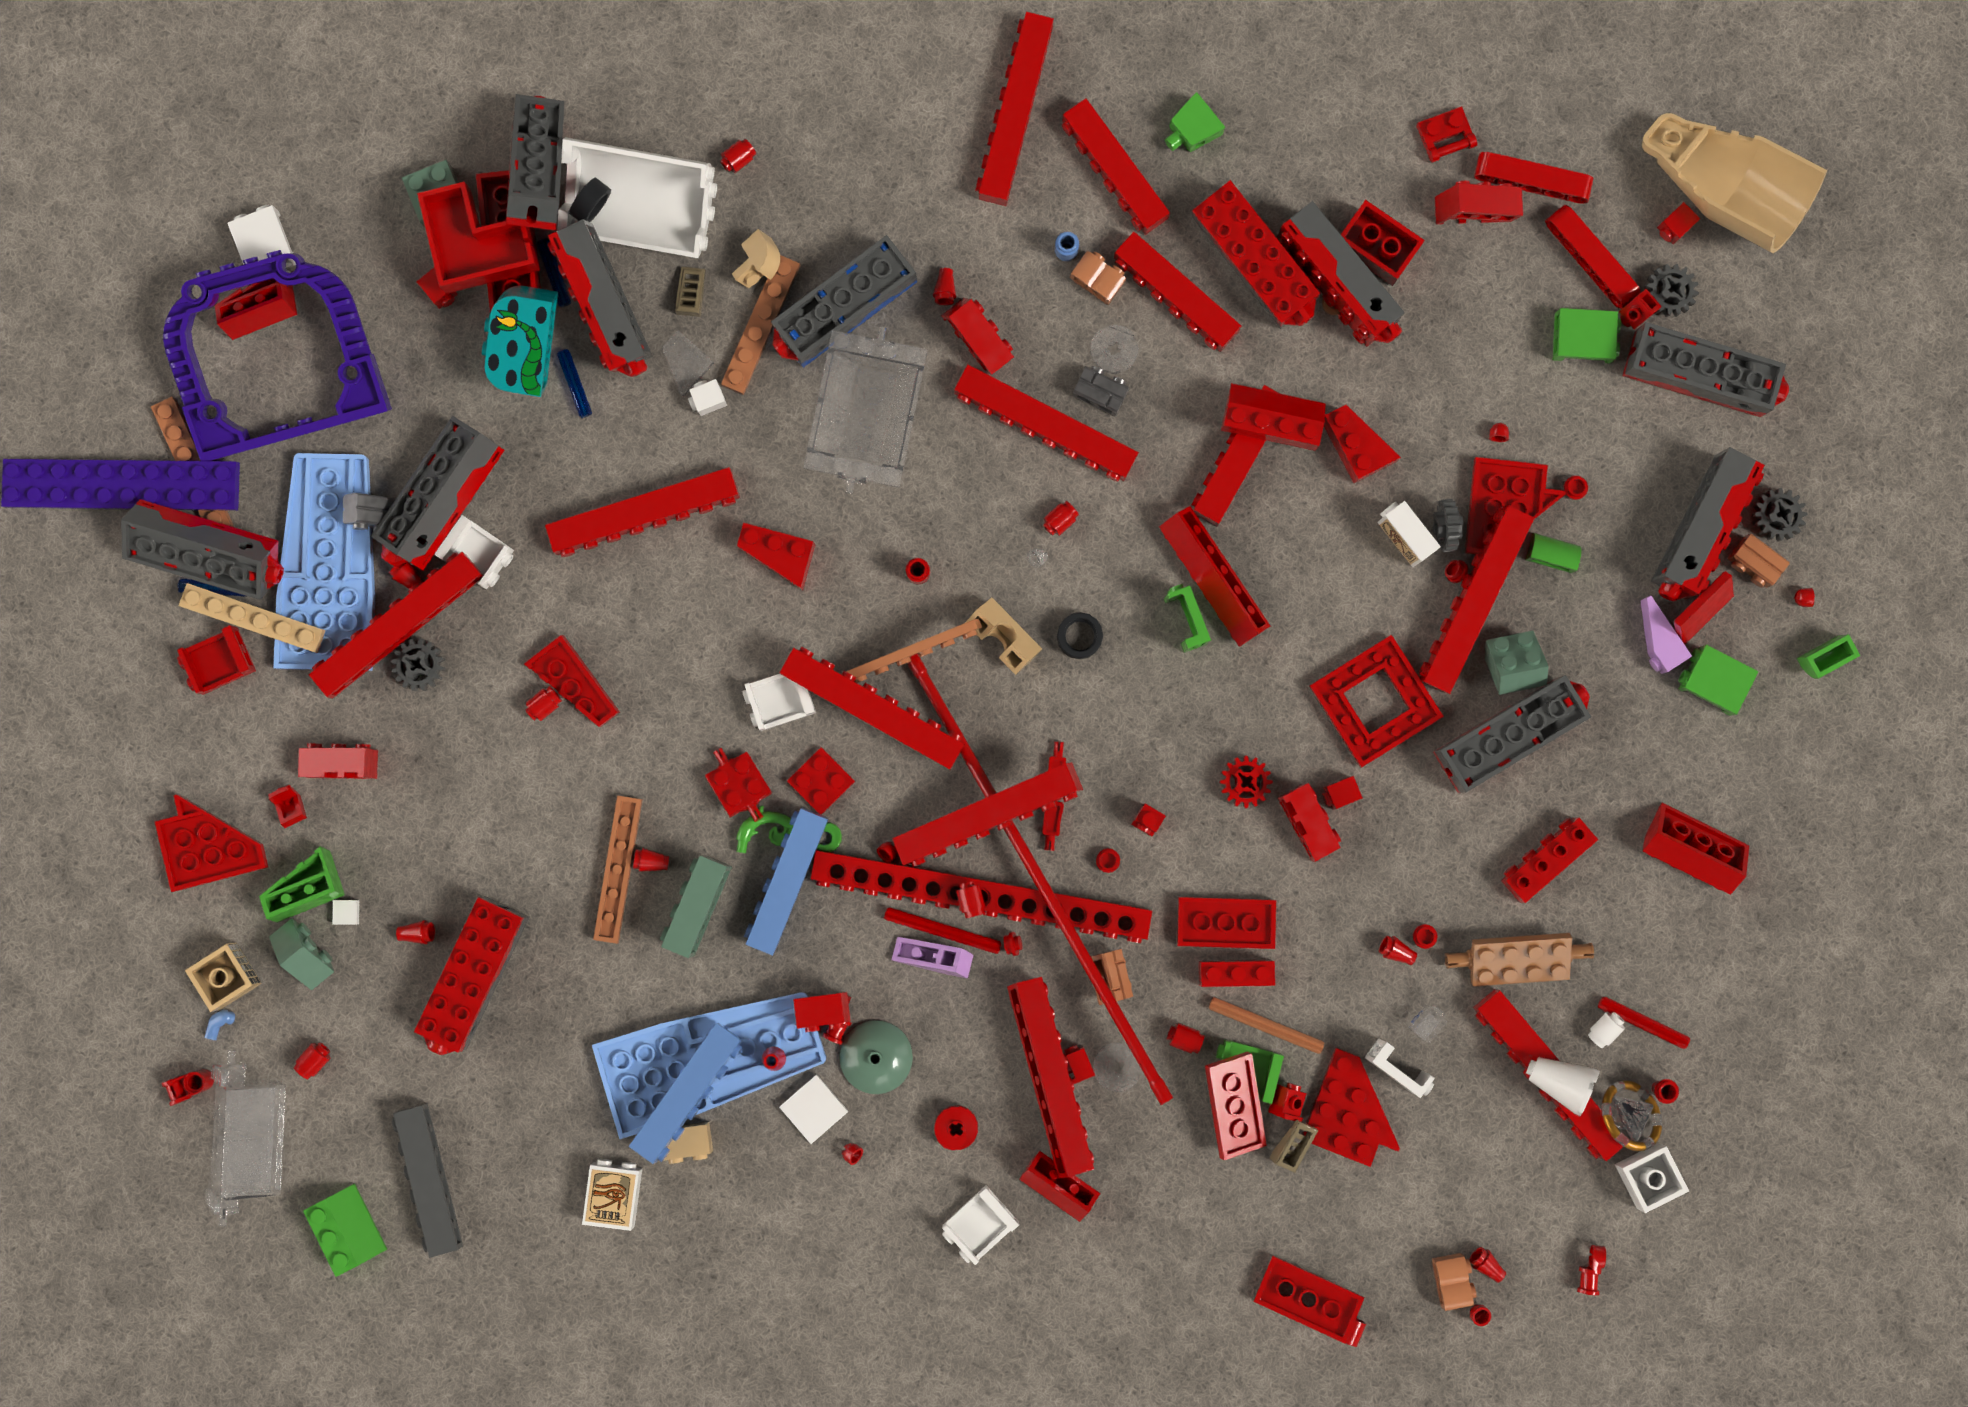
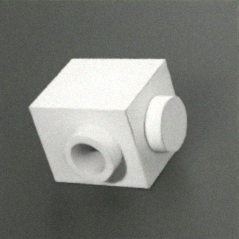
(706, 397)

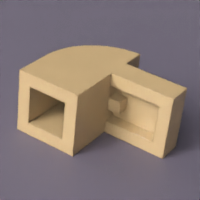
(762, 260)

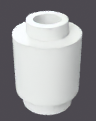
(1606, 1029)

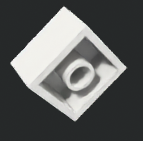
(1651, 1177)

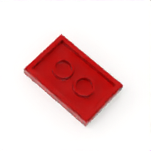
(1704, 607)

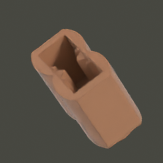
(1098, 277)
(1453, 1281)

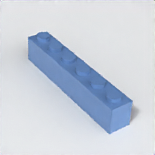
(787, 880)
(685, 1094)

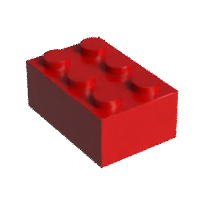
(1381, 242)

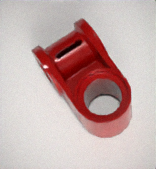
(185, 1086)

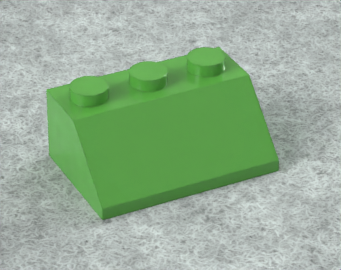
(345, 1230)

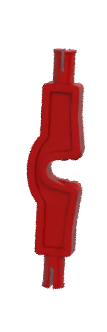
(1053, 816)

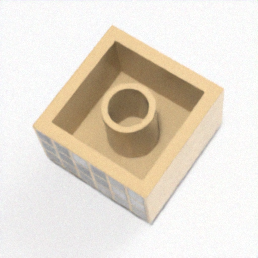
(223, 977)

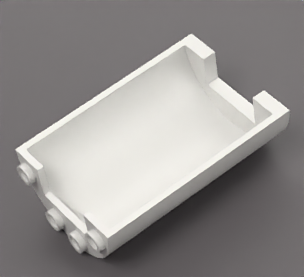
(653, 198)

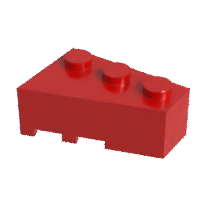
(1357, 444)
(1310, 821)

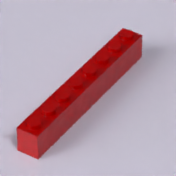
(1015, 109)
(1046, 423)
(642, 512)
(1476, 598)
(395, 625)
(872, 708)
(987, 814)
(1526, 1045)
(1050, 1077)

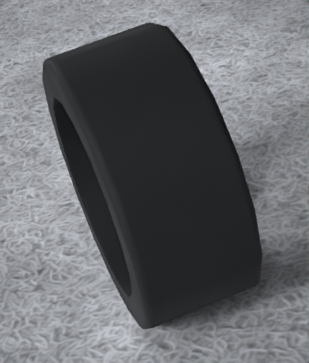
(590, 200)
(1080, 617)

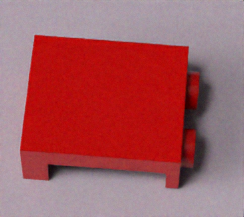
(216, 661)

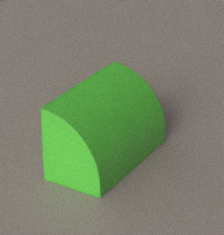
(1554, 553)
(1828, 656)

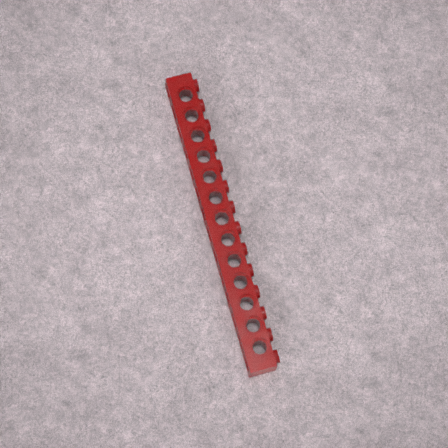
(825, 861)

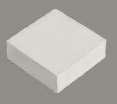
(345, 912)

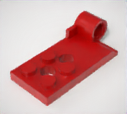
(1334, 1308)

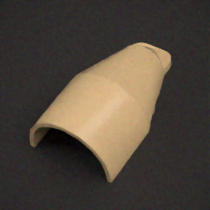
(1736, 178)

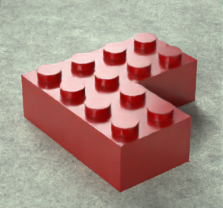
(469, 253)

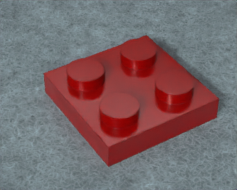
(821, 781)

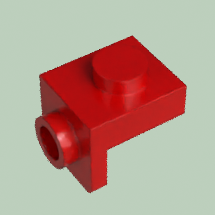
(288, 805)

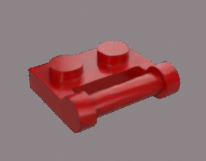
(1444, 127)

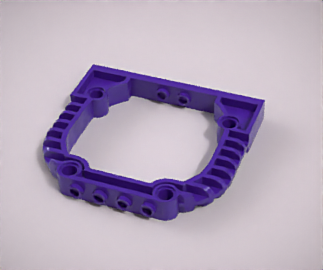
(221, 436)

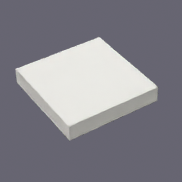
(813, 1109)

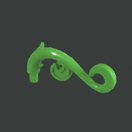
(748, 828)

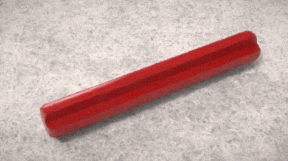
(1644, 1022)

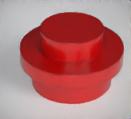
(1575, 487)
(1456, 571)
(1108, 860)
(1425, 936)
(1012, 944)

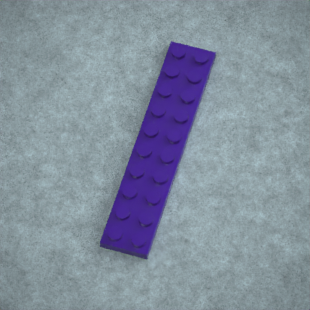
(120, 484)

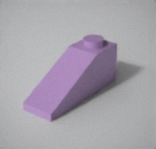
(1662, 641)
(933, 957)

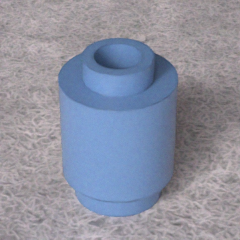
(1070, 240)

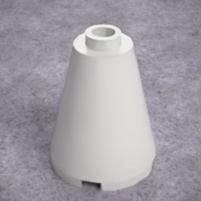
(1564, 1082)

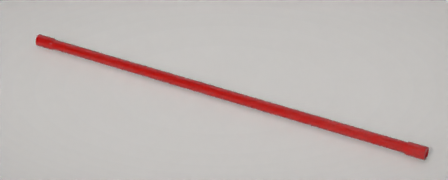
(1156, 1082)

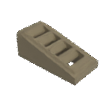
(687, 310)
(1296, 1156)

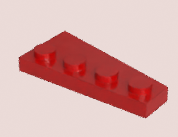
(573, 680)

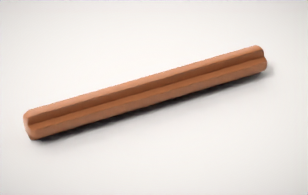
(1266, 1025)

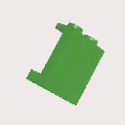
(1586, 335)
(1193, 616)
(1717, 679)
(1266, 1066)

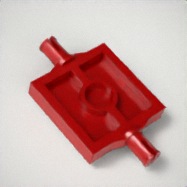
(738, 784)

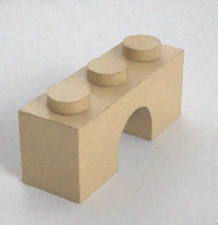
(1018, 645)

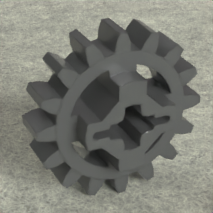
(1665, 281)
(1783, 524)
(1447, 525)
(412, 672)

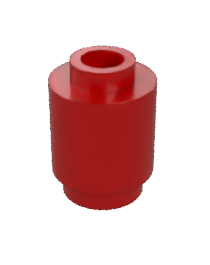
(737, 156)
(1060, 518)
(917, 563)
(543, 704)
(970, 899)
(1185, 1038)
(312, 1060)

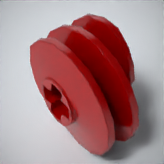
(955, 1115)

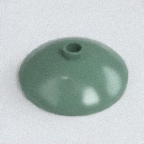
(880, 1039)

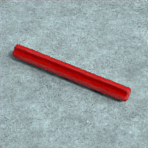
(942, 930)

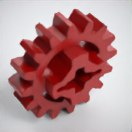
(1255, 791)

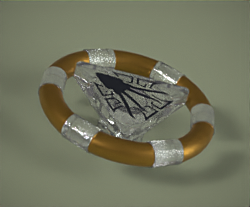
(1631, 1116)

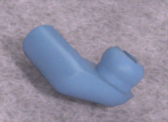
(218, 1020)

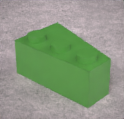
(305, 888)

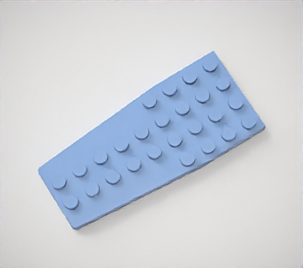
(324, 561)
(645, 1063)

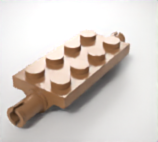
(1520, 959)

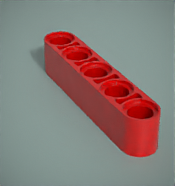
(1534, 177)
(1592, 256)

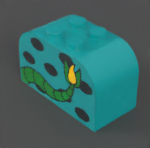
(520, 340)

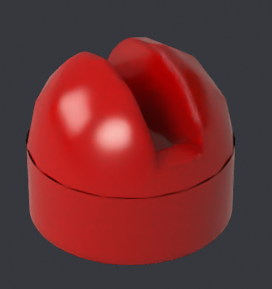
(1499, 433)
(1805, 597)
(887, 852)
(852, 1153)
(1481, 1318)

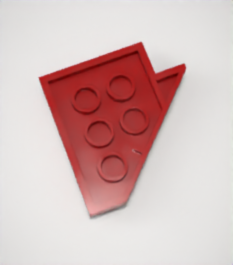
(1503, 484)
(204, 848)
(1349, 1112)

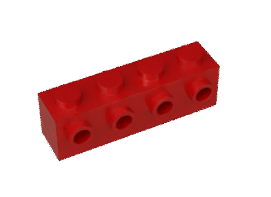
(1549, 859)

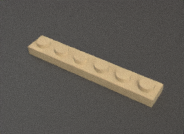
(252, 618)

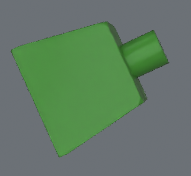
(1194, 125)

